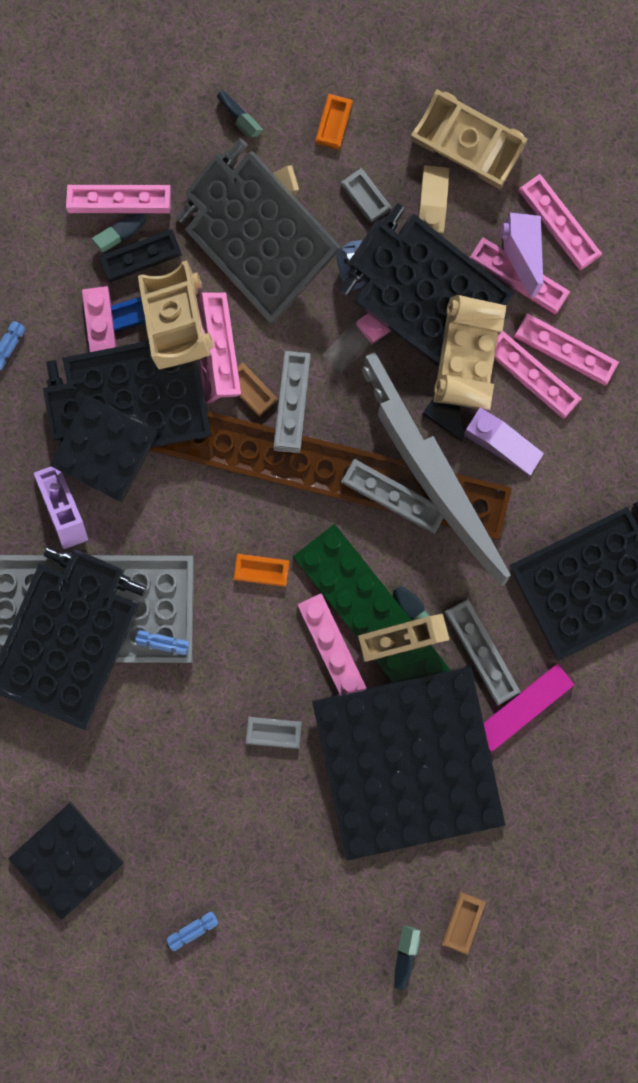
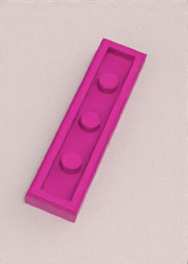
(526, 706)

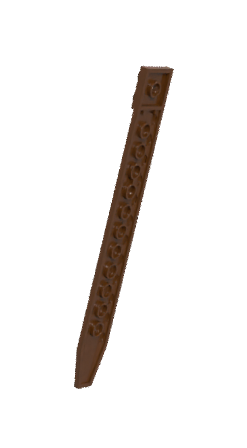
(319, 466)

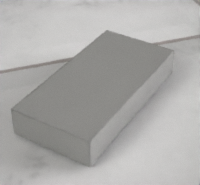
(366, 196)
(273, 732)

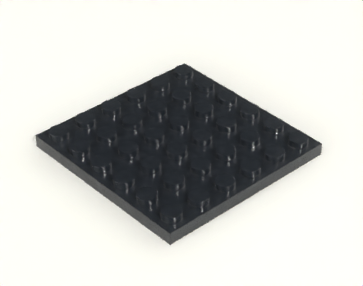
(408, 762)

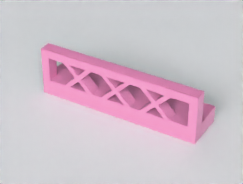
(219, 369)

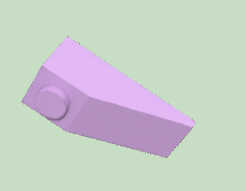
(524, 249)
(503, 441)
(61, 507)

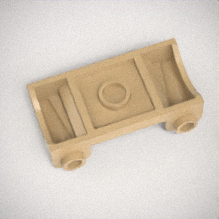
(469, 138)
(174, 317)
(468, 352)

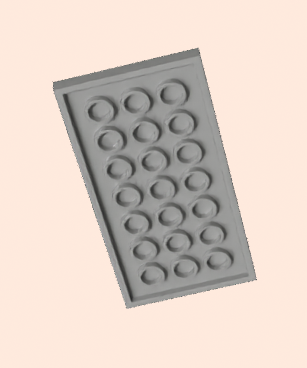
(162, 610)

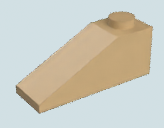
(434, 197)
(403, 637)

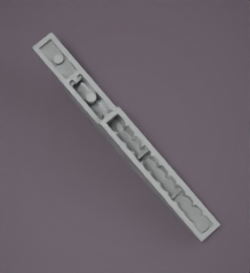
(432, 471)

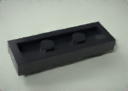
(140, 255)

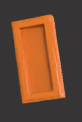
(333, 121)
(261, 570)

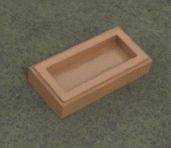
(254, 392)
(463, 923)

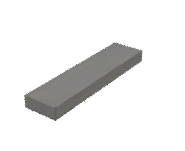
(292, 402)
(393, 496)
(482, 652)

